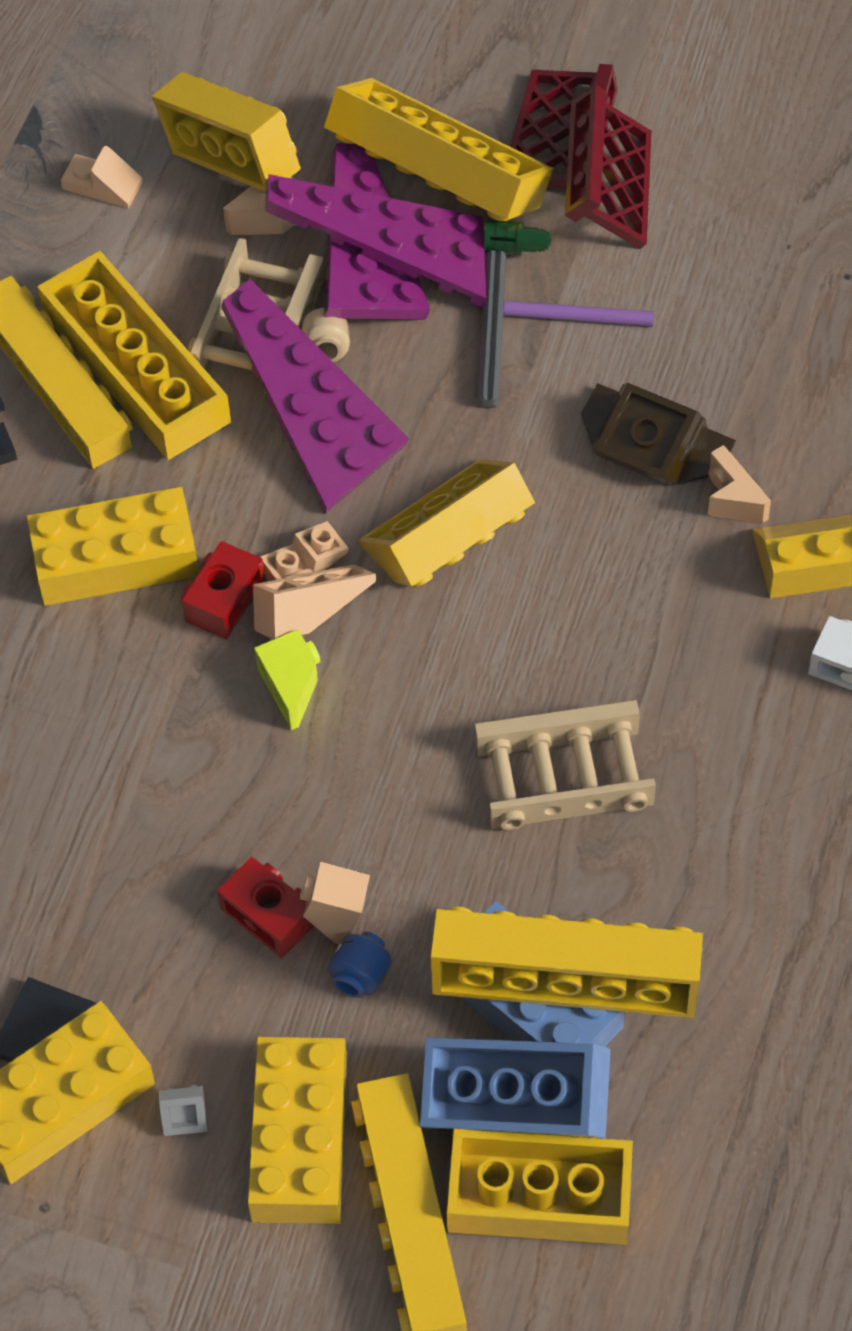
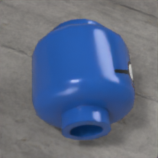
(359, 964)

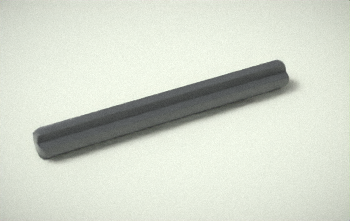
(492, 329)

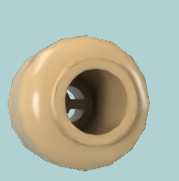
(327, 333)

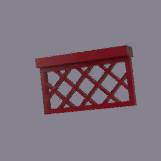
(564, 83)
(588, 161)

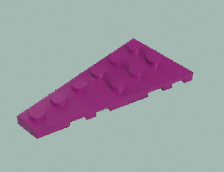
(392, 231)
(355, 283)
(320, 410)

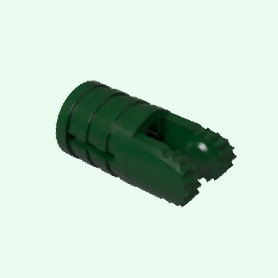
(528, 238)

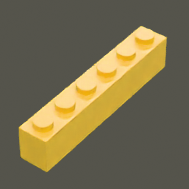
(59, 378)
(409, 1206)

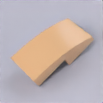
(310, 552)

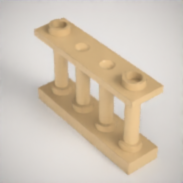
(307, 284)
(561, 728)

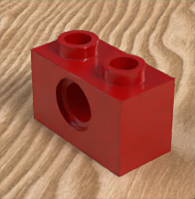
(222, 609)
(275, 927)

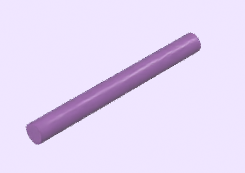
(578, 313)

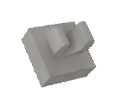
(183, 1110)

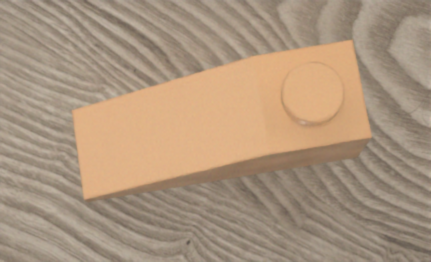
(306, 599)

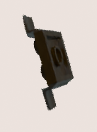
(650, 434)

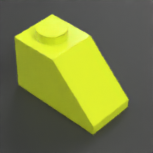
(289, 673)

